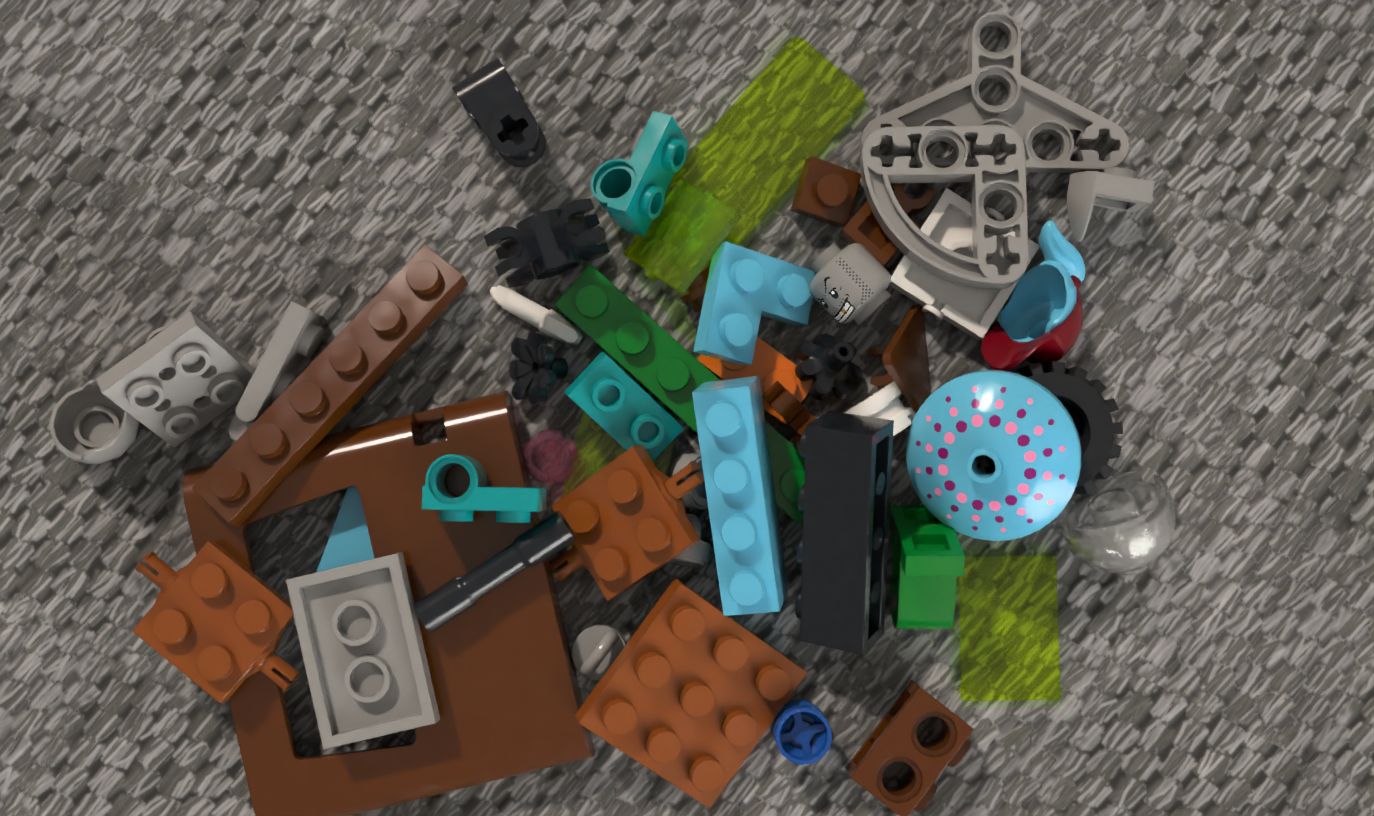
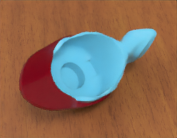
(1042, 310)

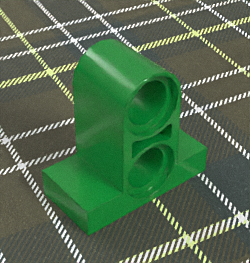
(923, 568)

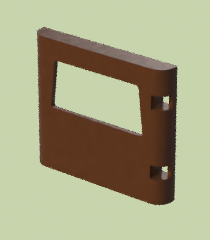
(495, 669)

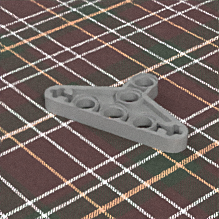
(1028, 110)

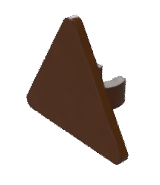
(906, 359)

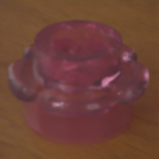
(536, 451)

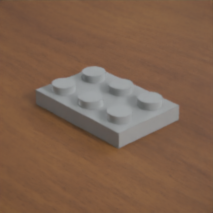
(363, 650)

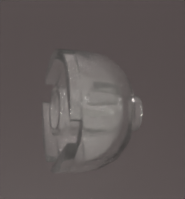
(1130, 524)

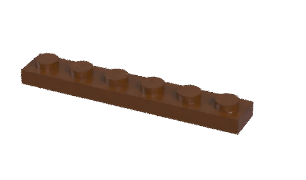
(329, 386)

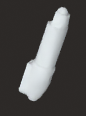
(547, 321)

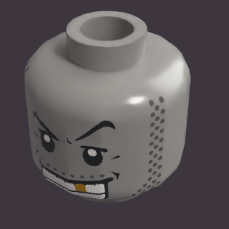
(849, 283)

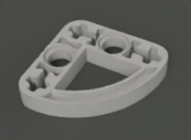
(985, 180)

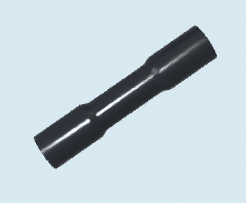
(465, 590)

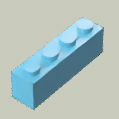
(740, 495)

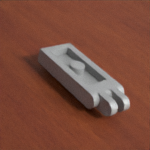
(295, 337)

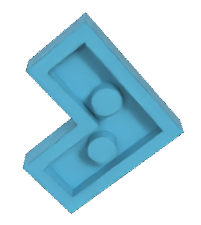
(740, 291)

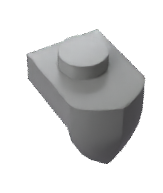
(1110, 189)

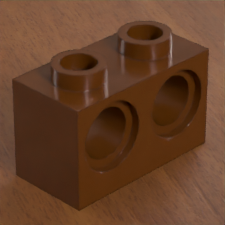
(896, 741)

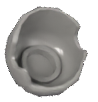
(84, 432)

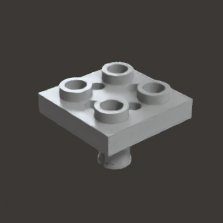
(177, 371)

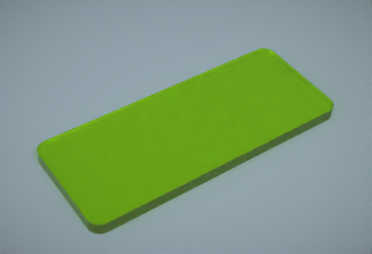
(770, 134)

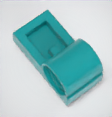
(644, 177)
(623, 407)
(510, 503)

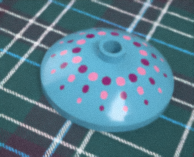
(1015, 426)

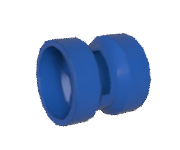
(806, 740)

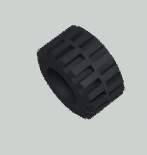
(1089, 414)

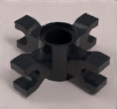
(548, 243)

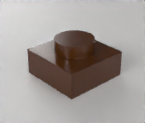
(826, 192)

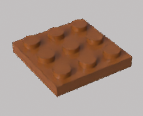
(690, 693)

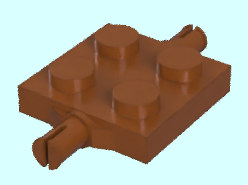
(627, 521)
(216, 621)

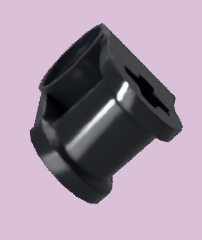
(499, 109)

